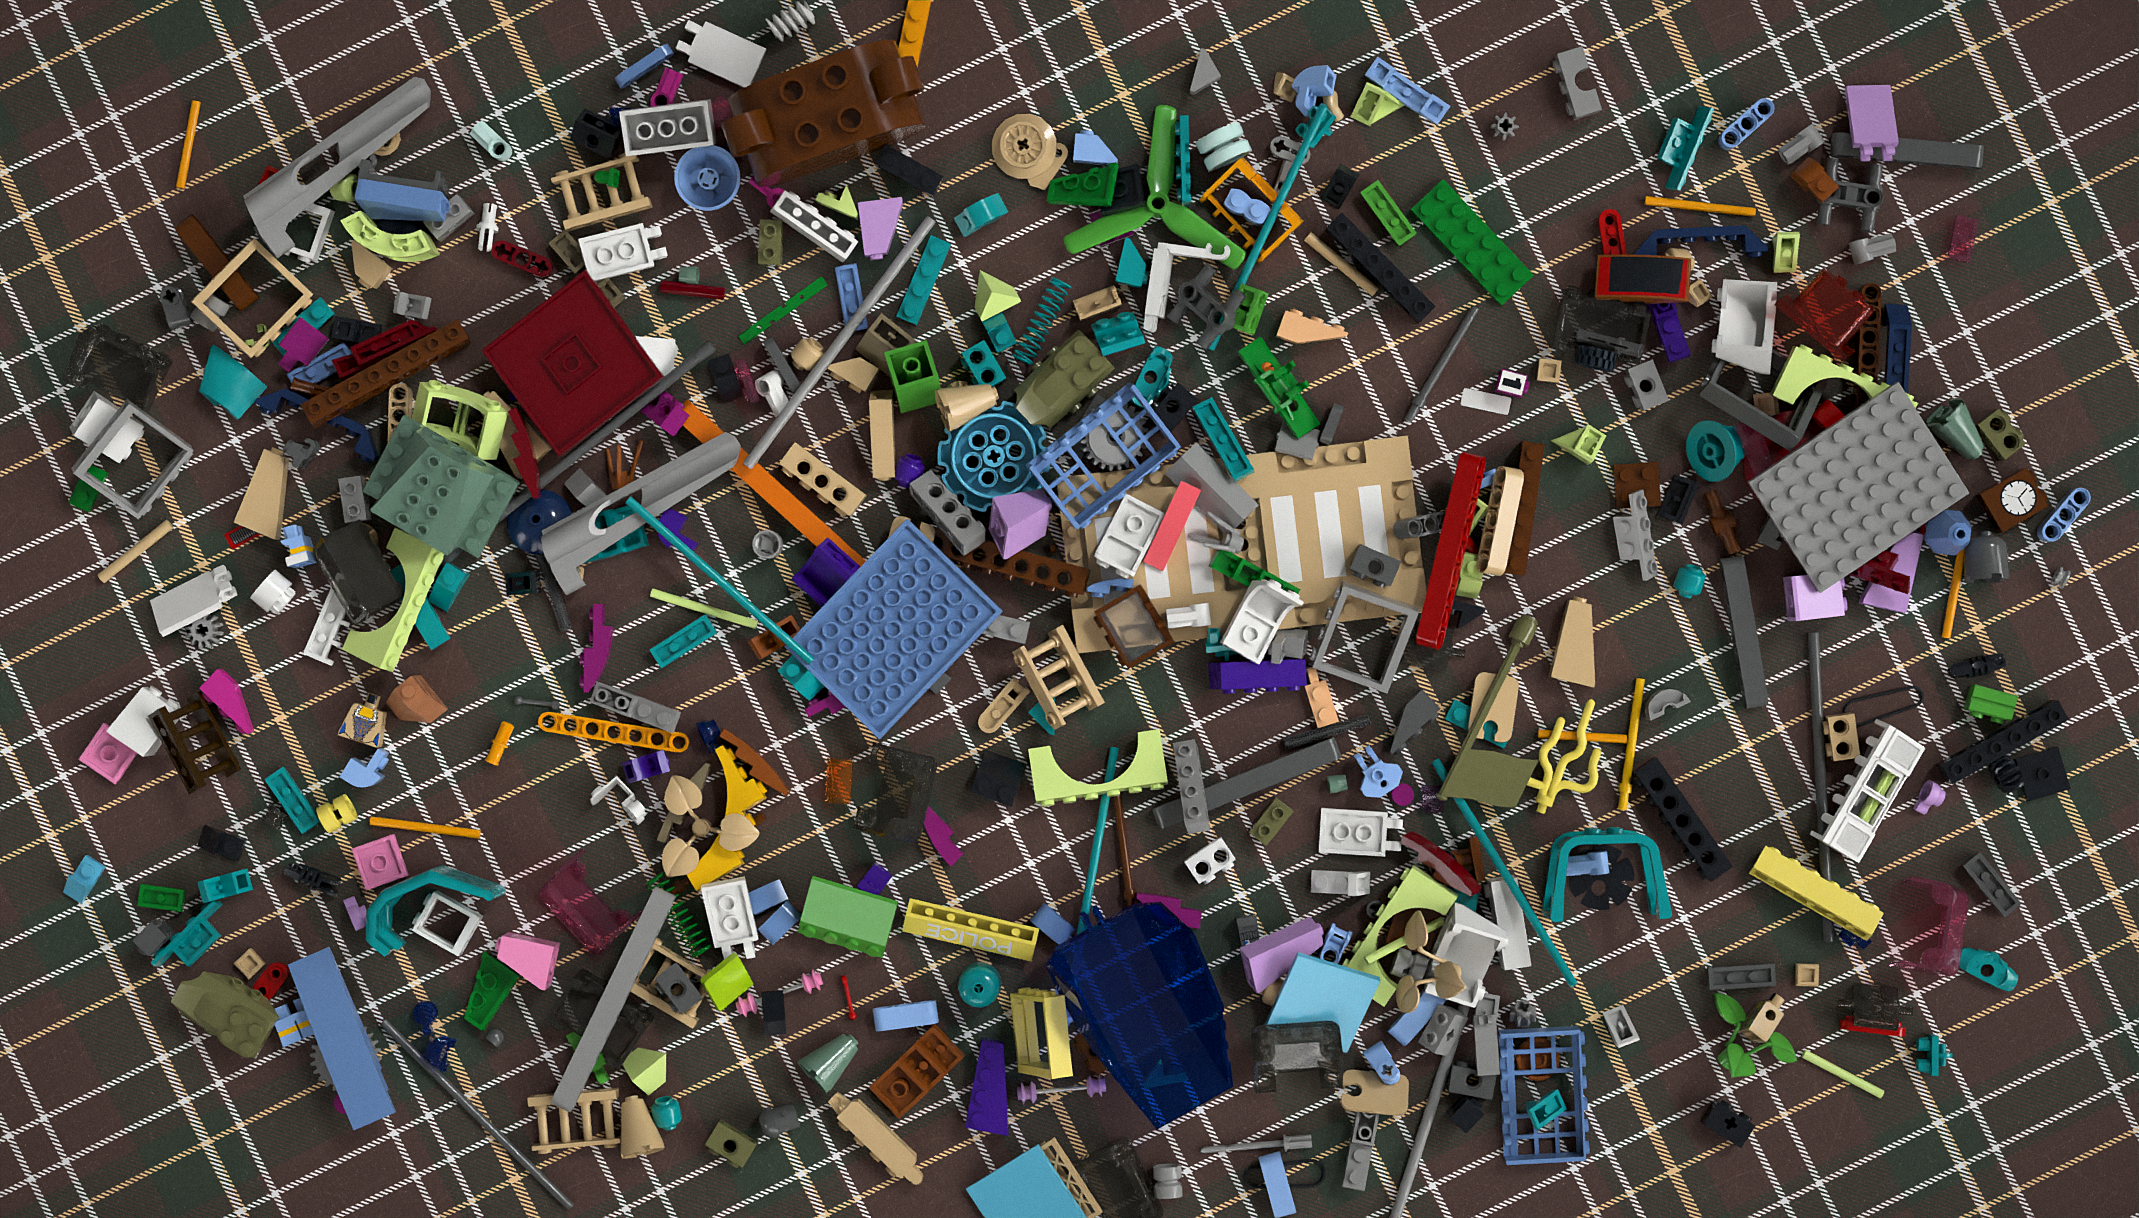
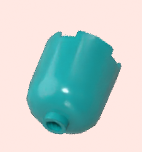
(981, 974)

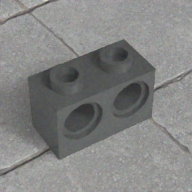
(153, 937)

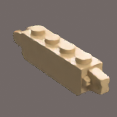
(877, 1136)

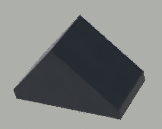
(523, 583)

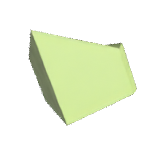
(1374, 105)
(993, 296)
(1582, 443)
(646, 1069)

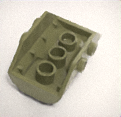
(1062, 381)
(227, 1010)

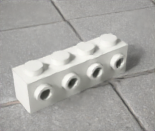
(814, 226)

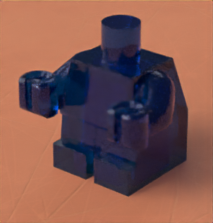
(437, 1050)

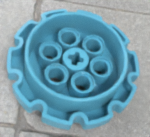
(959, 447)

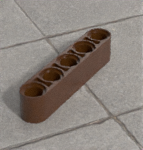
(215, 260)

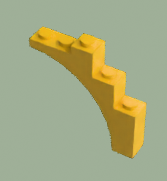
(740, 798)

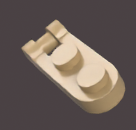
(1002, 707)

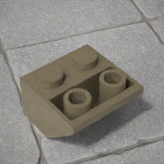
(880, 338)

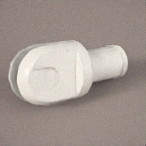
(487, 225)

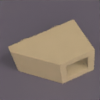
(856, 371)

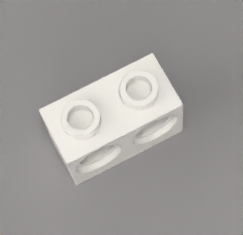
(1206, 855)

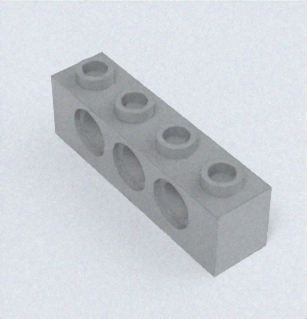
(963, 539)
(1191, 786)

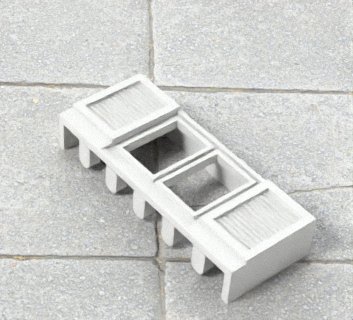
(1847, 831)

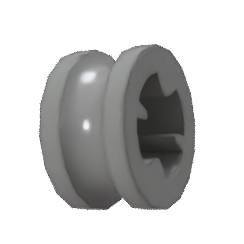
(2060, 577)

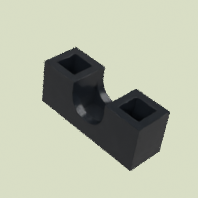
(909, 170)

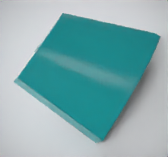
(229, 383)
(632, 541)

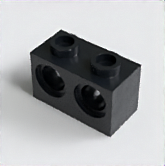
(1465, 1112)

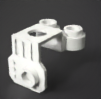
(635, 809)

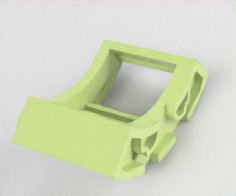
(398, 247)
(493, 425)

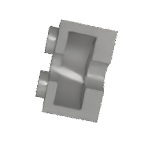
(1660, 699)

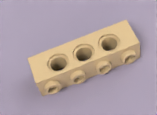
(797, 455)

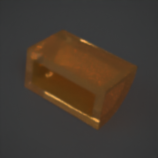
(839, 780)

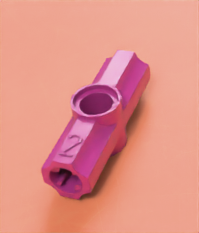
(667, 86)

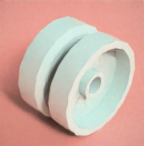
(1222, 144)

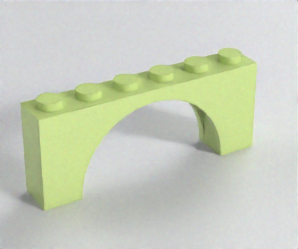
(1806, 368)
(386, 644)
(1054, 785)
(1415, 891)

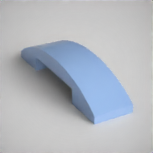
(1406, 91)

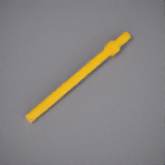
(1625, 787)

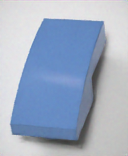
(1101, 588)
(767, 897)

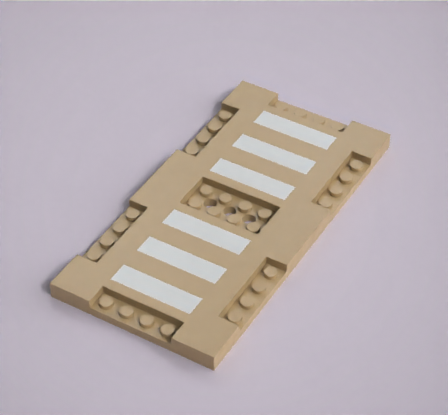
(1300, 531)

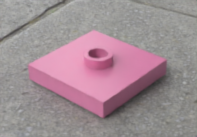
(107, 755)
(380, 862)

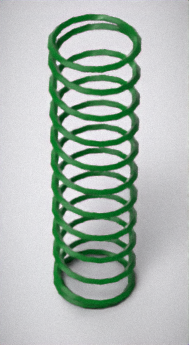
(694, 954)

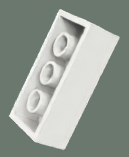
(668, 127)
(1508, 916)

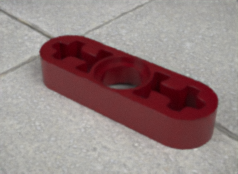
(509, 247)

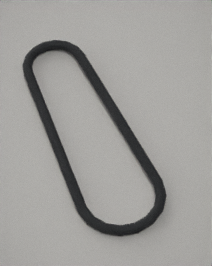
(1885, 693)
(1287, 1163)

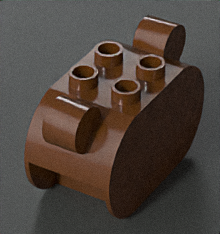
(825, 112)

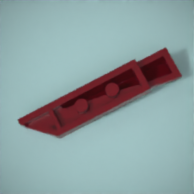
(380, 347)

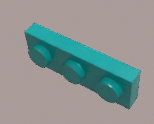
(316, 315)
(683, 641)
(1459, 715)
(292, 800)

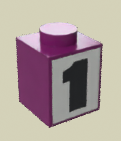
(1512, 383)

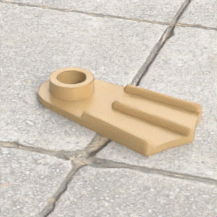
(1043, 180)

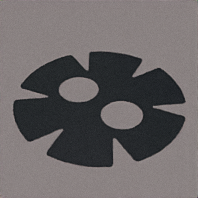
(1615, 889)

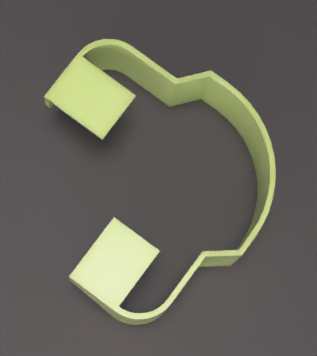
(260, 329)

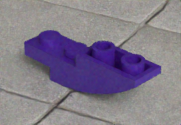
(1669, 331)

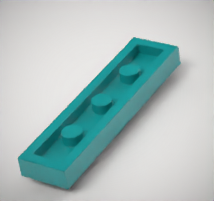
(923, 280)
(1223, 439)

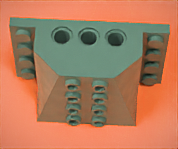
(438, 490)

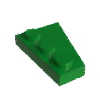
(1088, 188)
(491, 988)

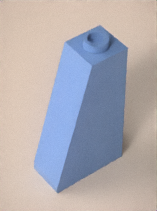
(400, 202)

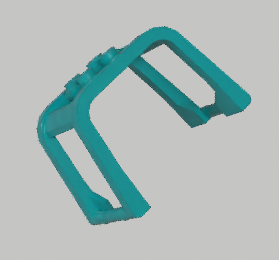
(1655, 882)

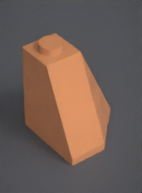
(416, 701)

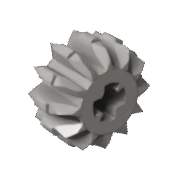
(203, 639)

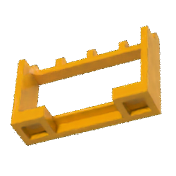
(1292, 217)

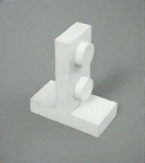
(1340, 882)

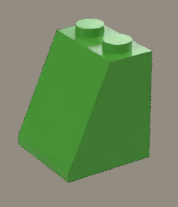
(913, 376)

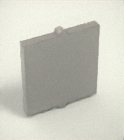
(1302, 447)

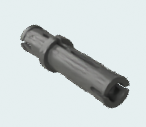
(1633, 349)

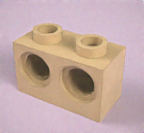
(1847, 735)

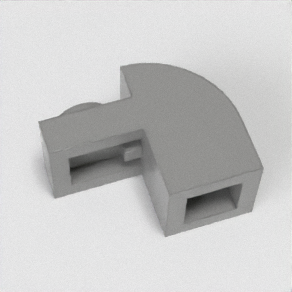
(1288, 643)

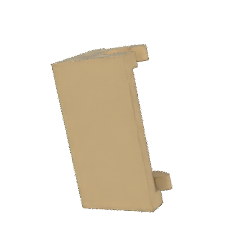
(1097, 303)

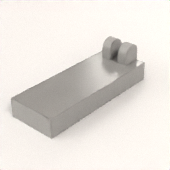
(1486, 1044)

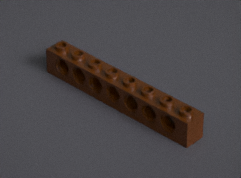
(385, 374)
(1078, 575)

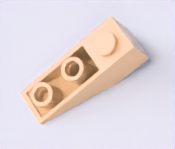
(1302, 330)

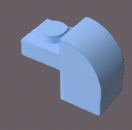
(1313, 83)
(364, 775)

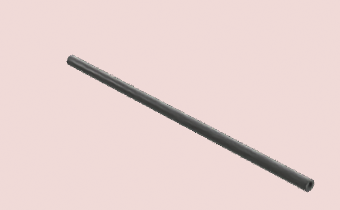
(1820, 767)

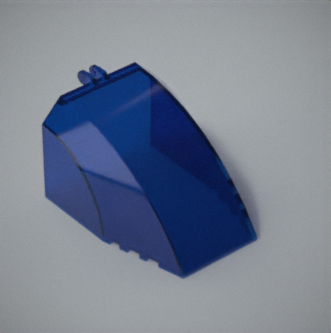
(1147, 1008)

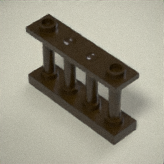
(178, 751)

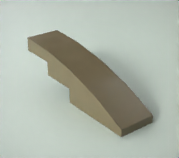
(571, 254)
(699, 780)

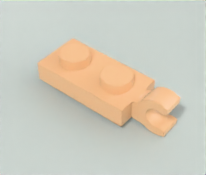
(1320, 700)

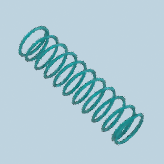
(1057, 282)

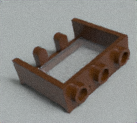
(1133, 627)

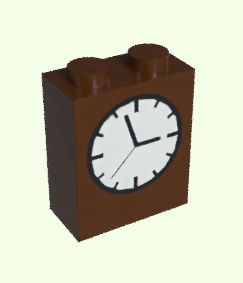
(2012, 500)

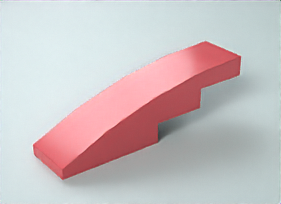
(1172, 525)

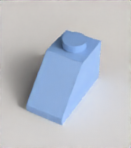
(1091, 150)

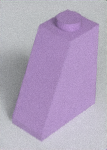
(878, 225)

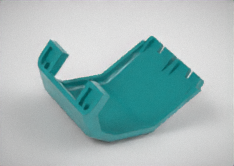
(380, 912)

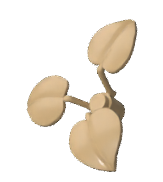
(680, 857)
(1447, 973)

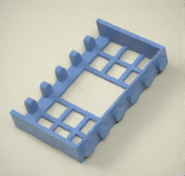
(1084, 427)
(1508, 1095)

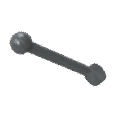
(518, 700)

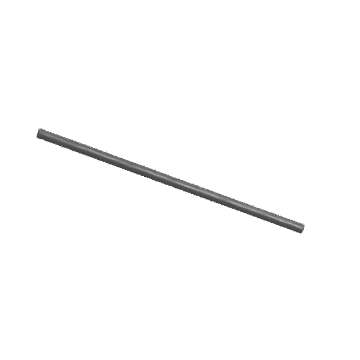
(487, 1124)

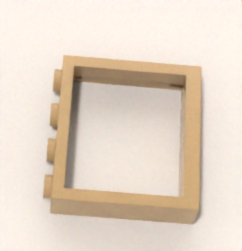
(273, 332)

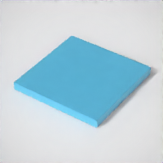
(1324, 992)
(1025, 1189)

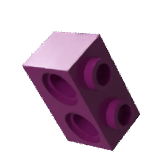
(666, 413)

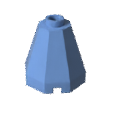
(1947, 532)

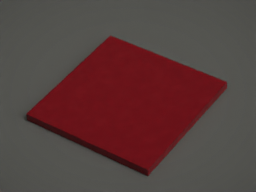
(572, 363)

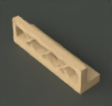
(1067, 1179)

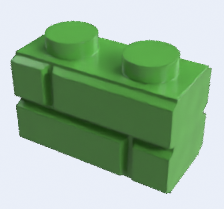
(1991, 703)

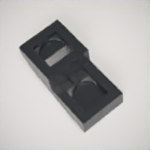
(354, 330)

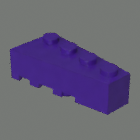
(1250, 676)
(989, 1093)

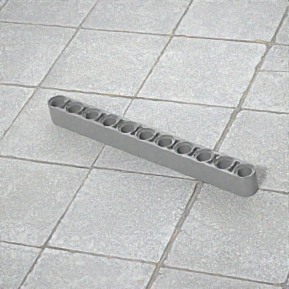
(613, 999)

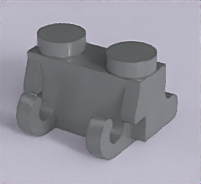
(301, 453)

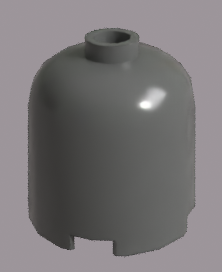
(1986, 559)

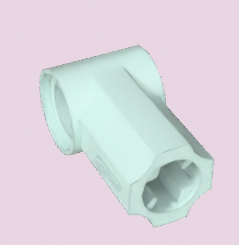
(490, 140)

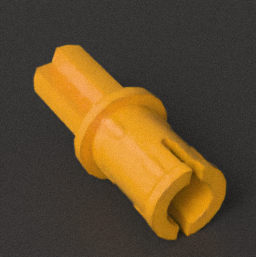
(499, 743)

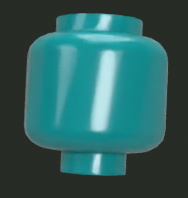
(1689, 580)
(666, 1113)

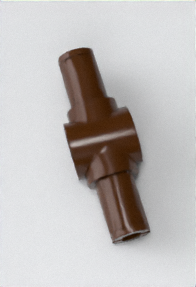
(1722, 522)

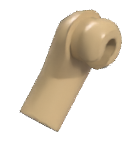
(1332, 103)

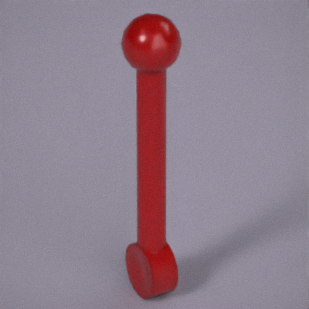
(852, 1015)

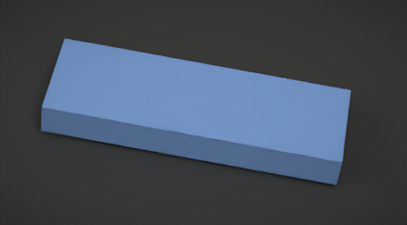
(850, 292)
(321, 366)

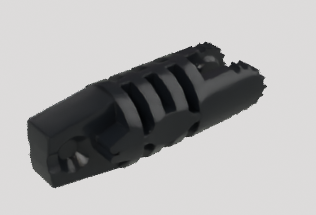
(1977, 666)
(313, 878)

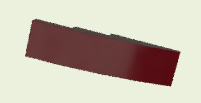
(527, 460)
(1446, 867)

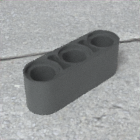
(1419, 525)

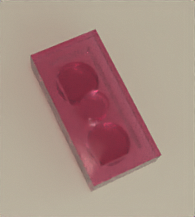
(1962, 238)
(743, 372)

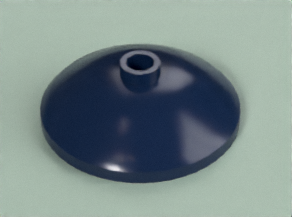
(520, 524)

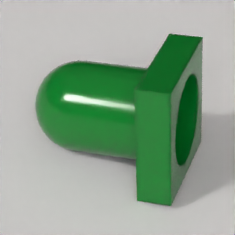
(608, 177)

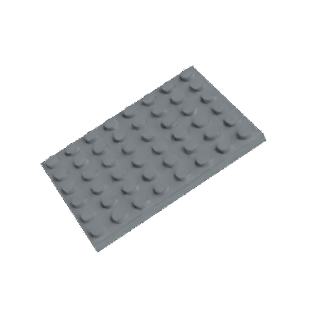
(1858, 487)

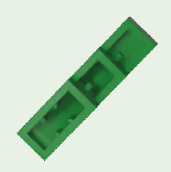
(1244, 571)

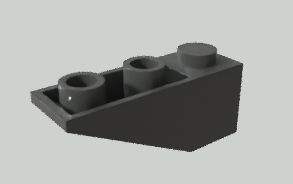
(1414, 715)

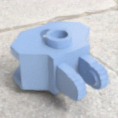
(1376, 773)

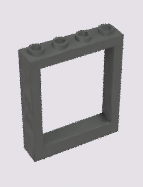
(1784, 436)

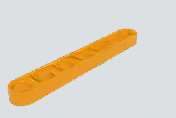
(602, 734)

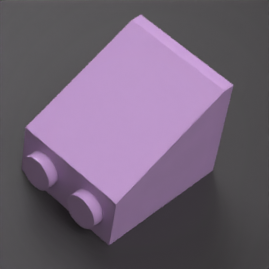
(1019, 520)
(1806, 603)

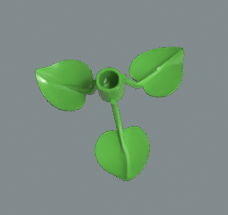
(1733, 1056)

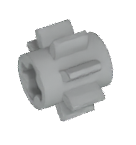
(1499, 130)
(1523, 1013)

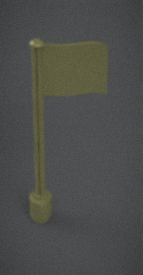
(1490, 774)

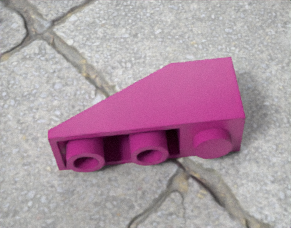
(228, 697)

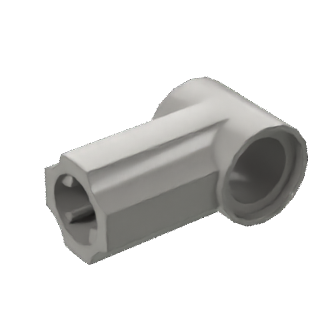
(1804, 142)
(1867, 249)

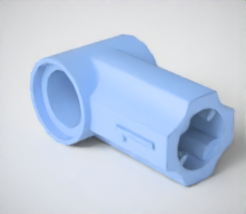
(1592, 863)

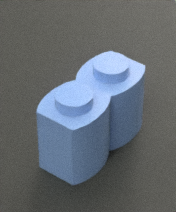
(1242, 205)

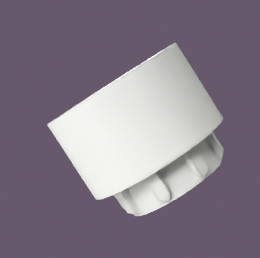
(274, 593)

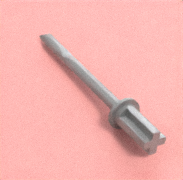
(1289, 1142)

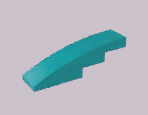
(427, 619)

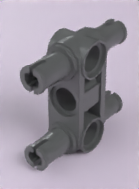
(1853, 196)
(1206, 306)

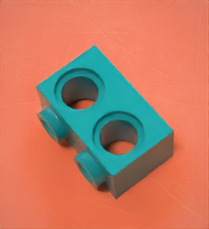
(987, 364)

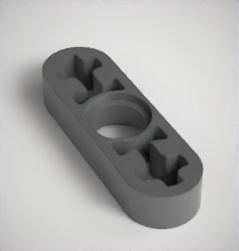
(782, 364)

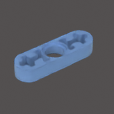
(644, 66)

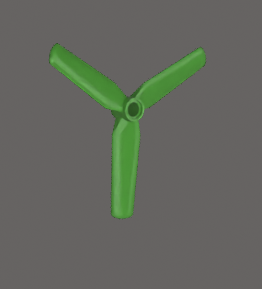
(1175, 216)

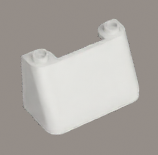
(1746, 324)
(1471, 943)

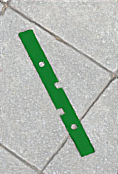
(780, 312)

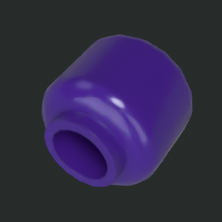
(908, 469)

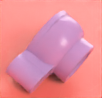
(1929, 795)
(356, 913)

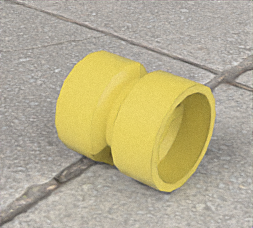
(329, 816)

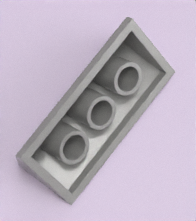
(1218, 490)

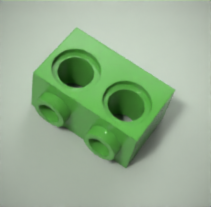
(1250, 309)

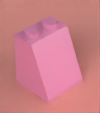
(529, 957)

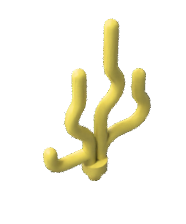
(1551, 786)

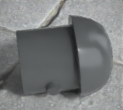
(778, 1120)

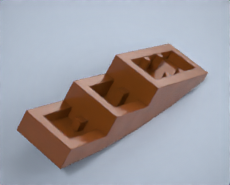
(761, 768)

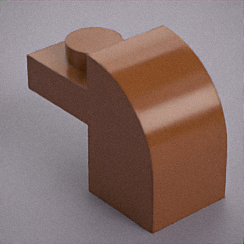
(1812, 177)
(767, 642)

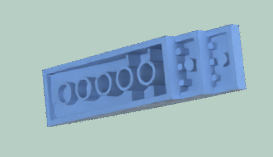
(342, 1038)

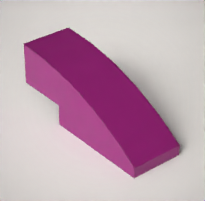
(939, 834)
(1189, 916)

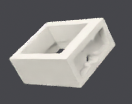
(327, 216)
(467, 933)

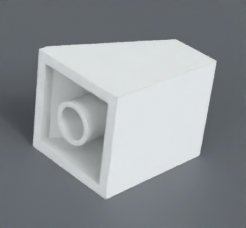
(661, 351)
(93, 419)
(134, 725)

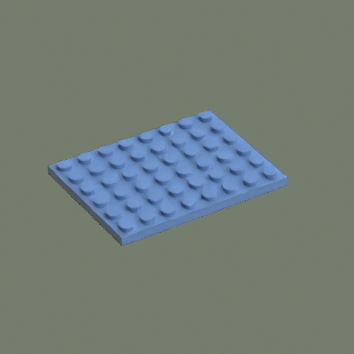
(894, 628)

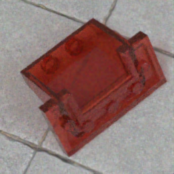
(1828, 312)

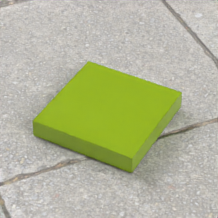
(726, 981)

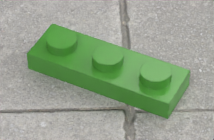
(1388, 213)

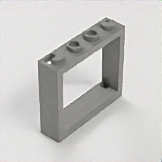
(157, 488)
(1332, 615)

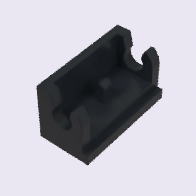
(1678, 499)

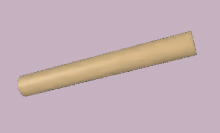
(1341, 264)
(135, 551)

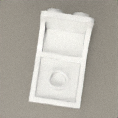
(1128, 536)
(1259, 618)

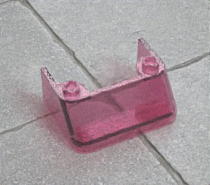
(582, 908)
(1945, 958)

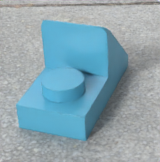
(84, 878)

